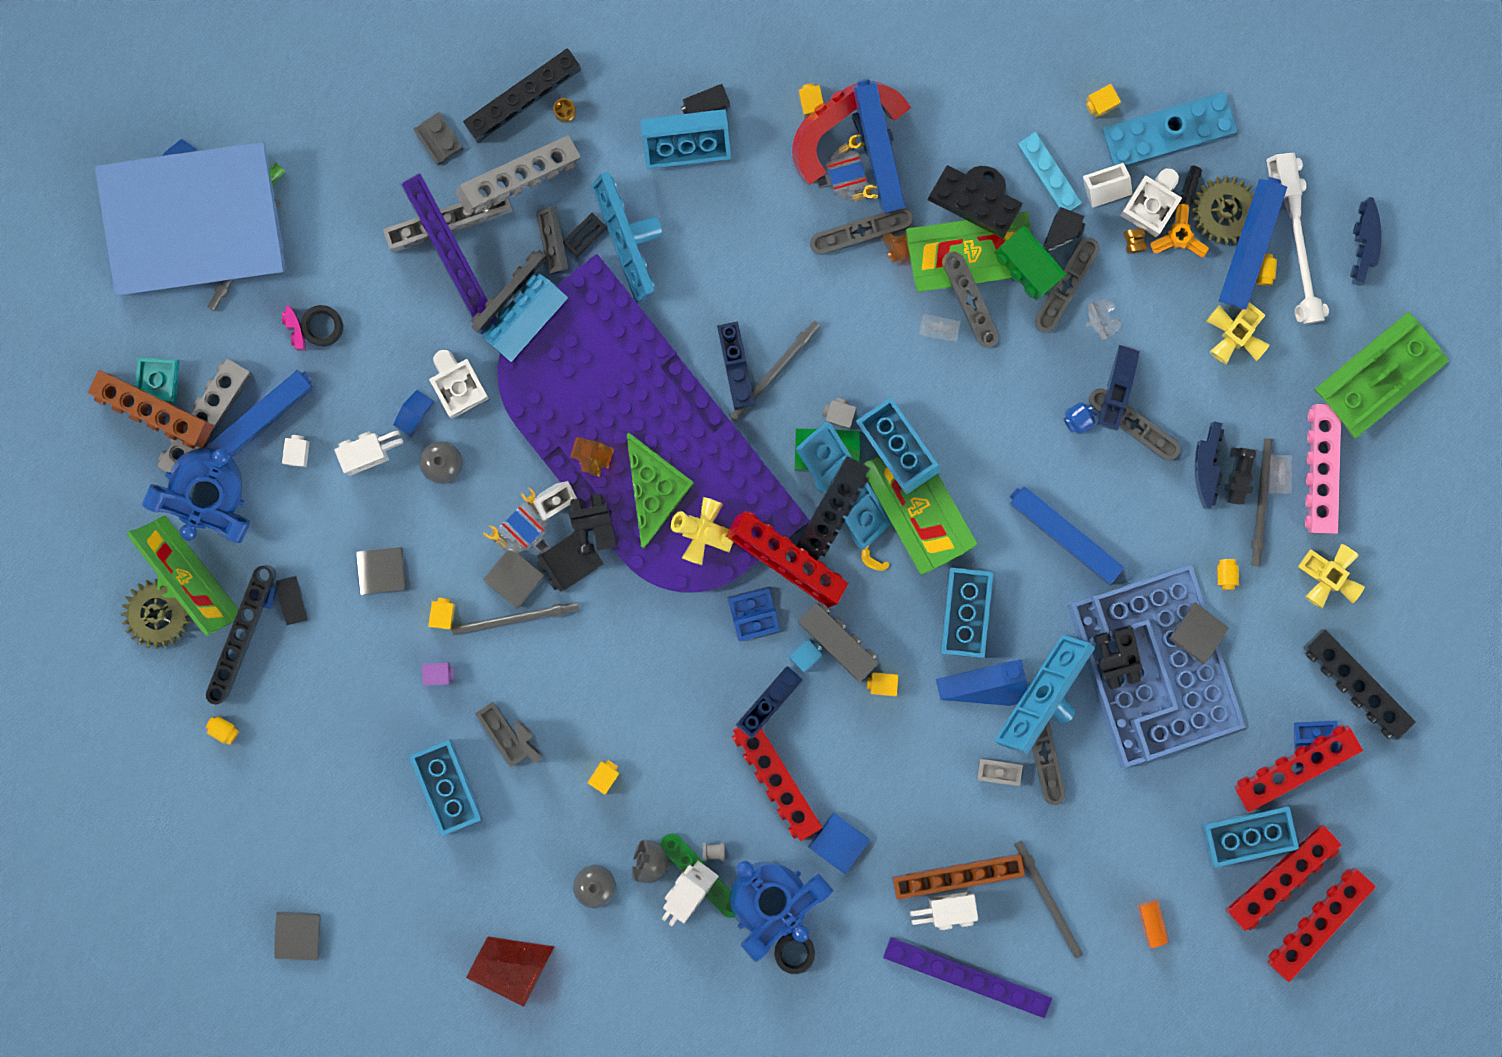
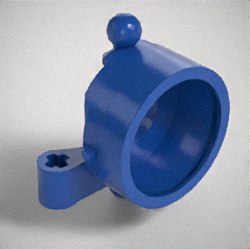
(197, 466)
(767, 929)

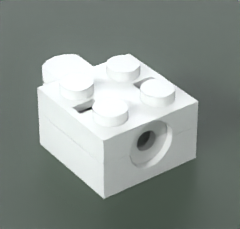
(1153, 202)
(457, 384)
(365, 452)
(688, 892)
(948, 910)

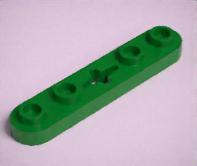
(684, 856)

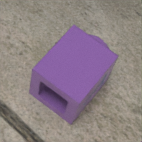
(437, 673)

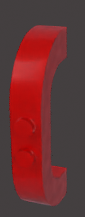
(827, 116)

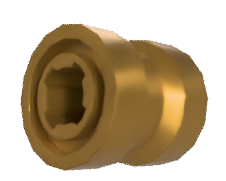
(561, 109)
(1135, 241)

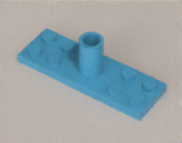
(1151, 137)
(626, 236)
(823, 456)
(1046, 695)

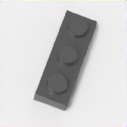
(552, 240)
(501, 734)

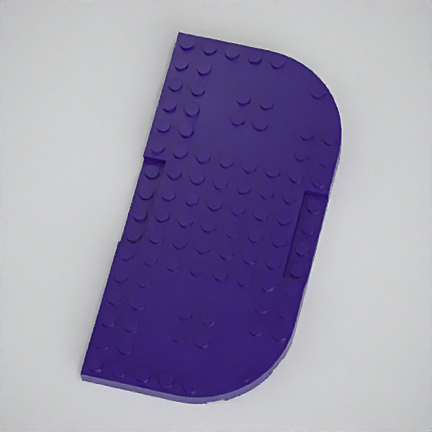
(611, 373)

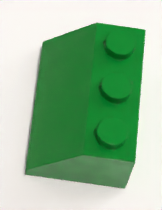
(1029, 263)
(850, 439)

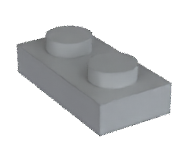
(999, 772)

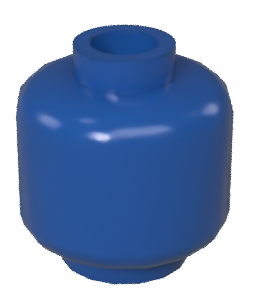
(1080, 418)

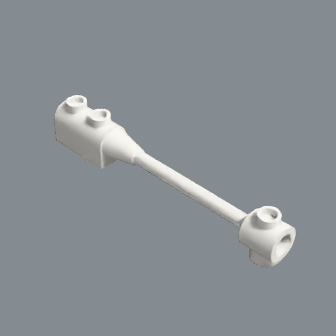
(1286, 168)

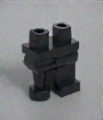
(1241, 476)
(589, 519)
(1123, 661)

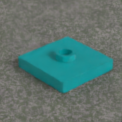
(158, 377)

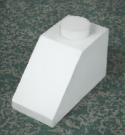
(554, 499)

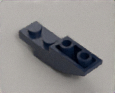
(1369, 234)
(736, 365)
(1118, 388)
(1206, 474)
(769, 702)

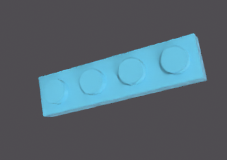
(1048, 172)

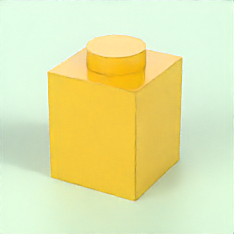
(810, 98)
(1102, 101)
(441, 614)
(882, 684)
(604, 776)

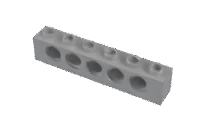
(561, 149)
(413, 233)
(239, 378)

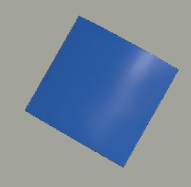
(753, 613)
(1308, 731)
(839, 843)

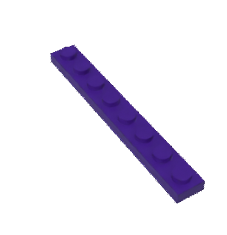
(445, 245)
(967, 977)

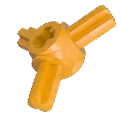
(1171, 240)

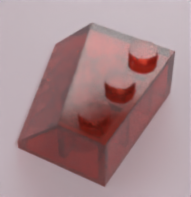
(509, 967)

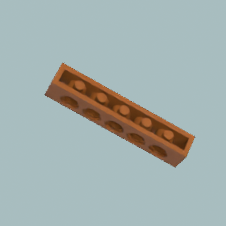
(105, 384)
(958, 876)

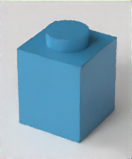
(806, 654)

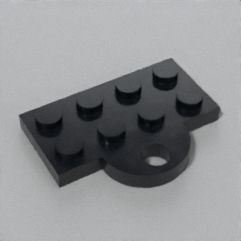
(976, 198)

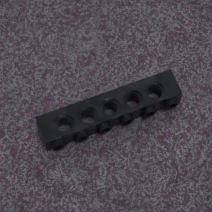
(522, 95)
(832, 508)
(1401, 720)

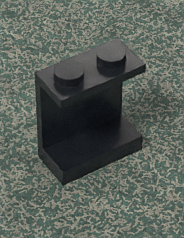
(565, 563)

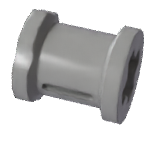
(713, 852)

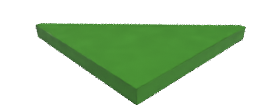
(656, 488)

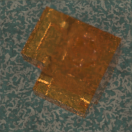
(897, 248)
(592, 455)

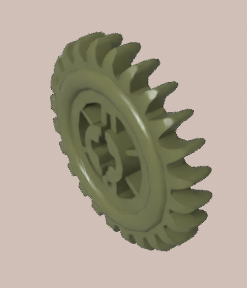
(1215, 193)
(139, 625)

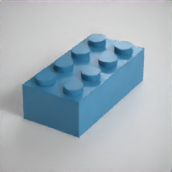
(685, 139)
(524, 316)
(898, 445)
(966, 612)
(446, 787)
(1250, 836)

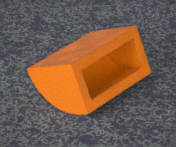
(1153, 923)

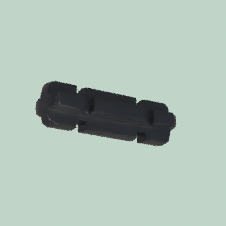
(1190, 185)

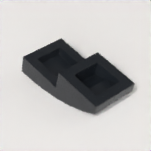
(291, 600)

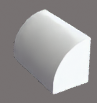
(1108, 185)

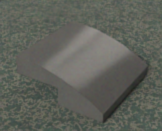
(381, 570)
(514, 578)
(1199, 633)
(524, 735)
(297, 936)

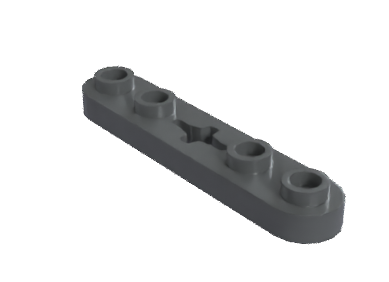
(840, 237)
(1076, 267)
(520, 276)
(963, 281)
(1151, 437)
(1049, 773)

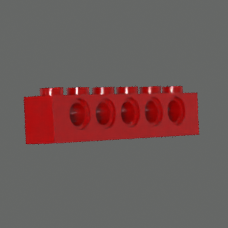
(776, 559)
(1310, 769)
(810, 823)
(1239, 908)
(1332, 921)

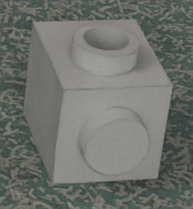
(839, 413)

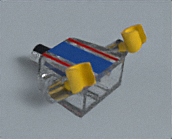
(847, 173)
(522, 529)

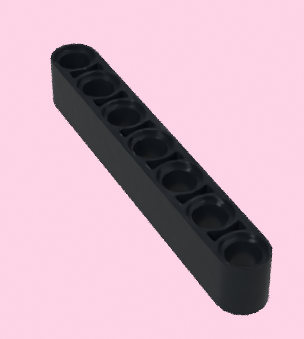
(233, 642)

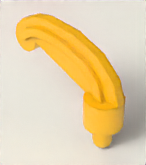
(870, 562)

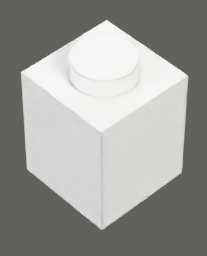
(295, 451)

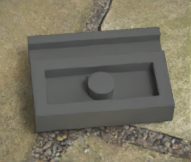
(438, 138)

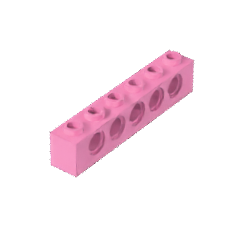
(1330, 480)

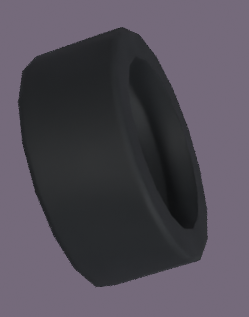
(305, 325)
(793, 969)

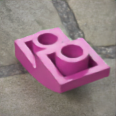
(292, 322)

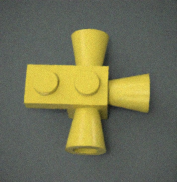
(1237, 333)
(702, 531)
(1331, 576)

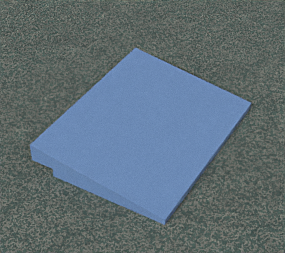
(190, 218)
(1177, 695)

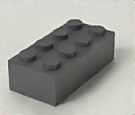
(838, 642)

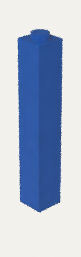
(878, 145)
(1253, 243)
(263, 413)
(1065, 535)

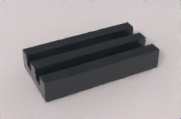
(572, 247)

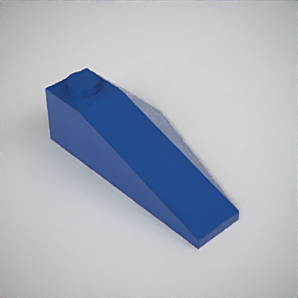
(993, 685)

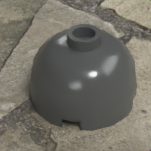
(441, 462)
(650, 862)
(594, 886)

